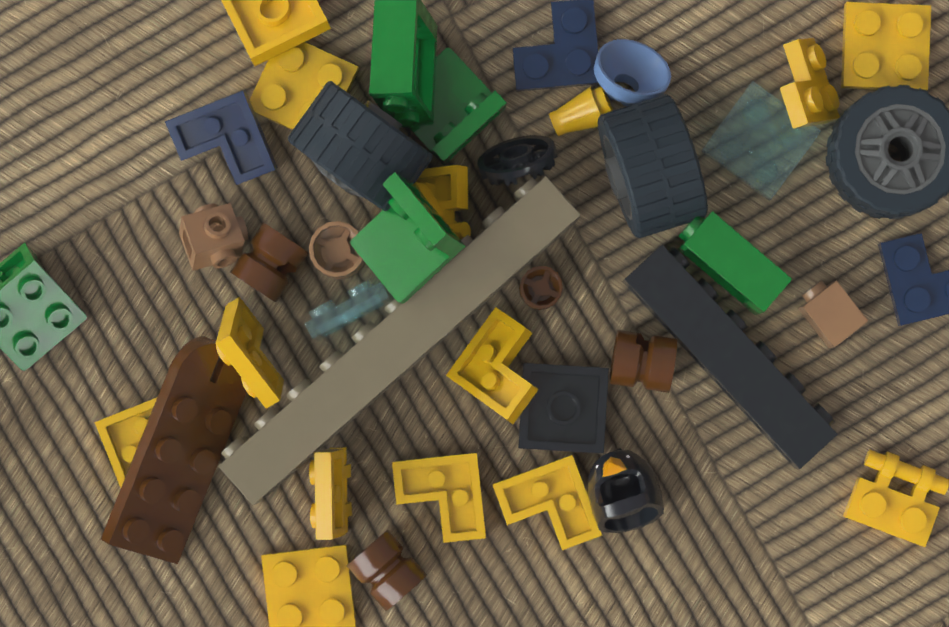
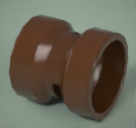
(543, 281)

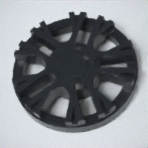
(517, 159)

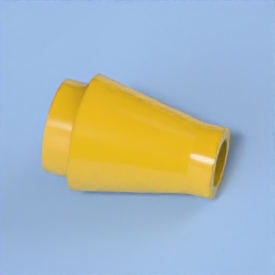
(581, 111)

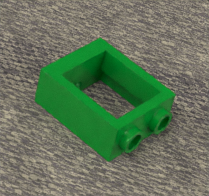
(403, 60)
(733, 262)

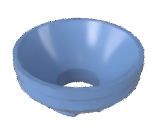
(632, 64)

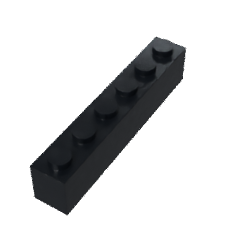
(730, 357)

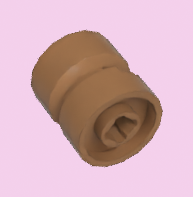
(332, 251)

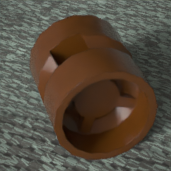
(269, 262)
(643, 361)
(386, 570)

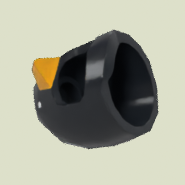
(624, 492)

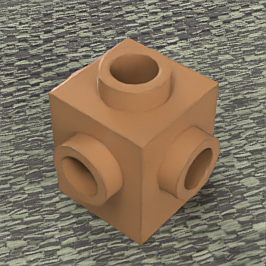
(213, 236)

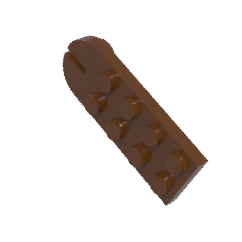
(177, 454)

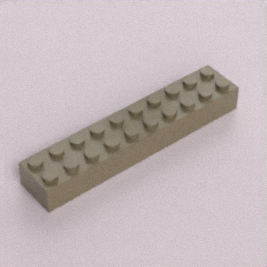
(398, 342)

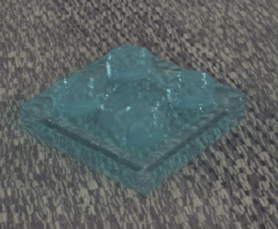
(759, 141)
(331, 318)

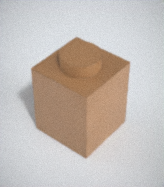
(831, 313)

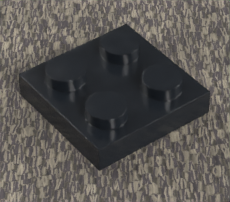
(566, 410)

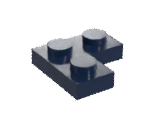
(569, 59)
(231, 126)
(912, 286)

